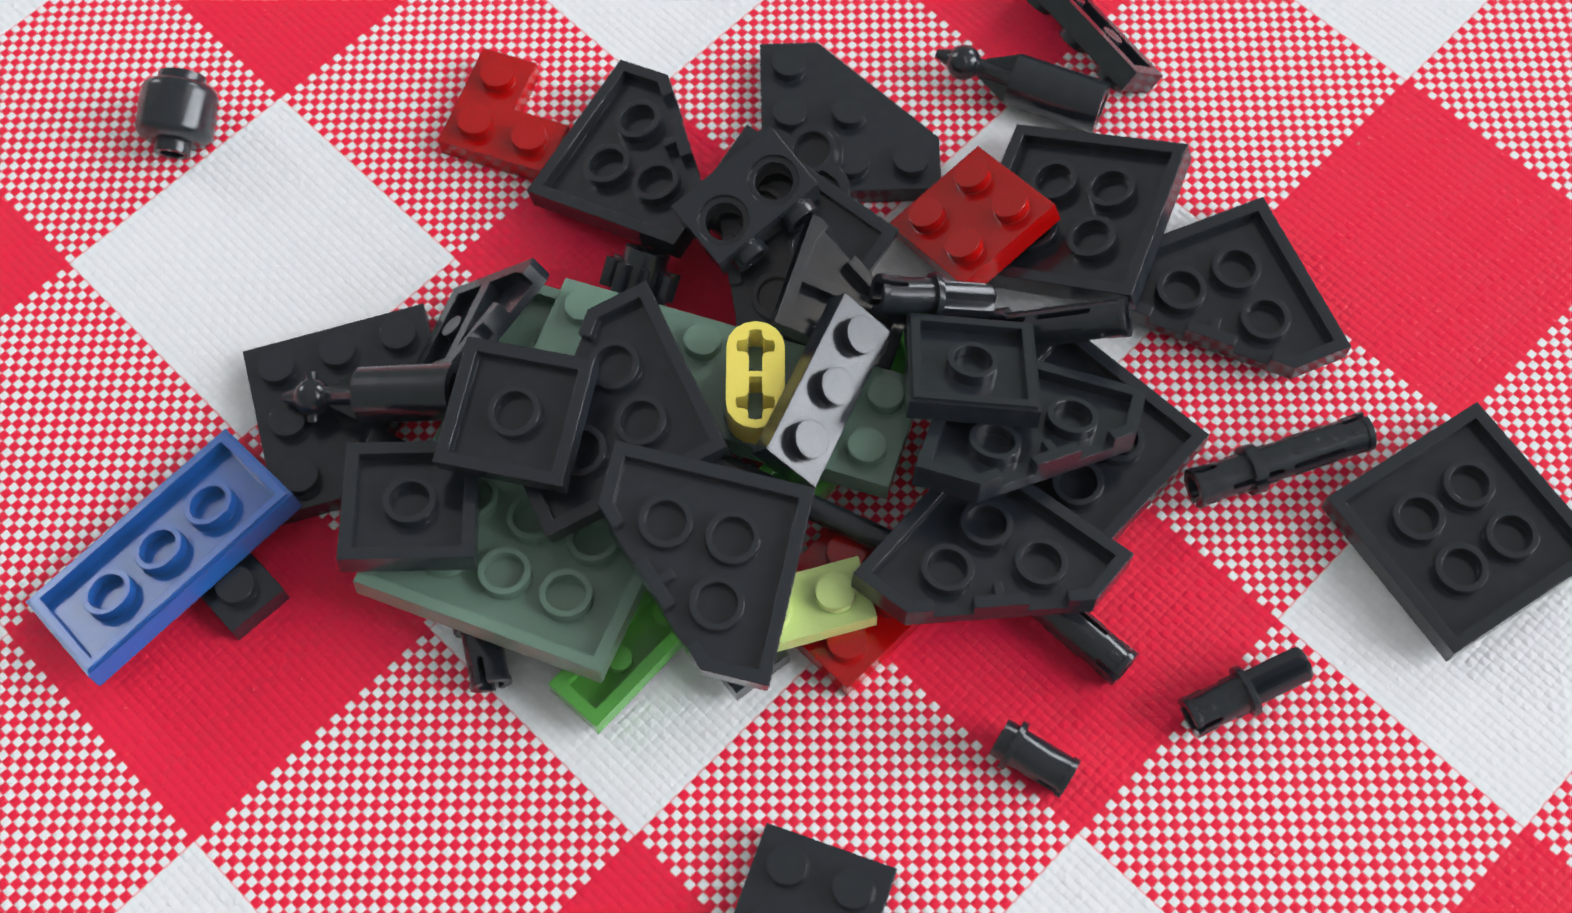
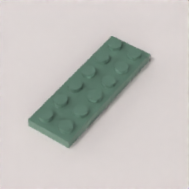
(869, 443)

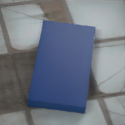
(162, 556)

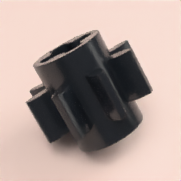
(638, 265)

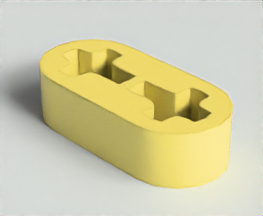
(742, 381)

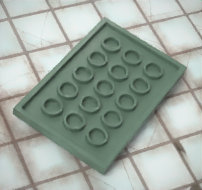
(529, 595)

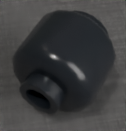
(177, 112)

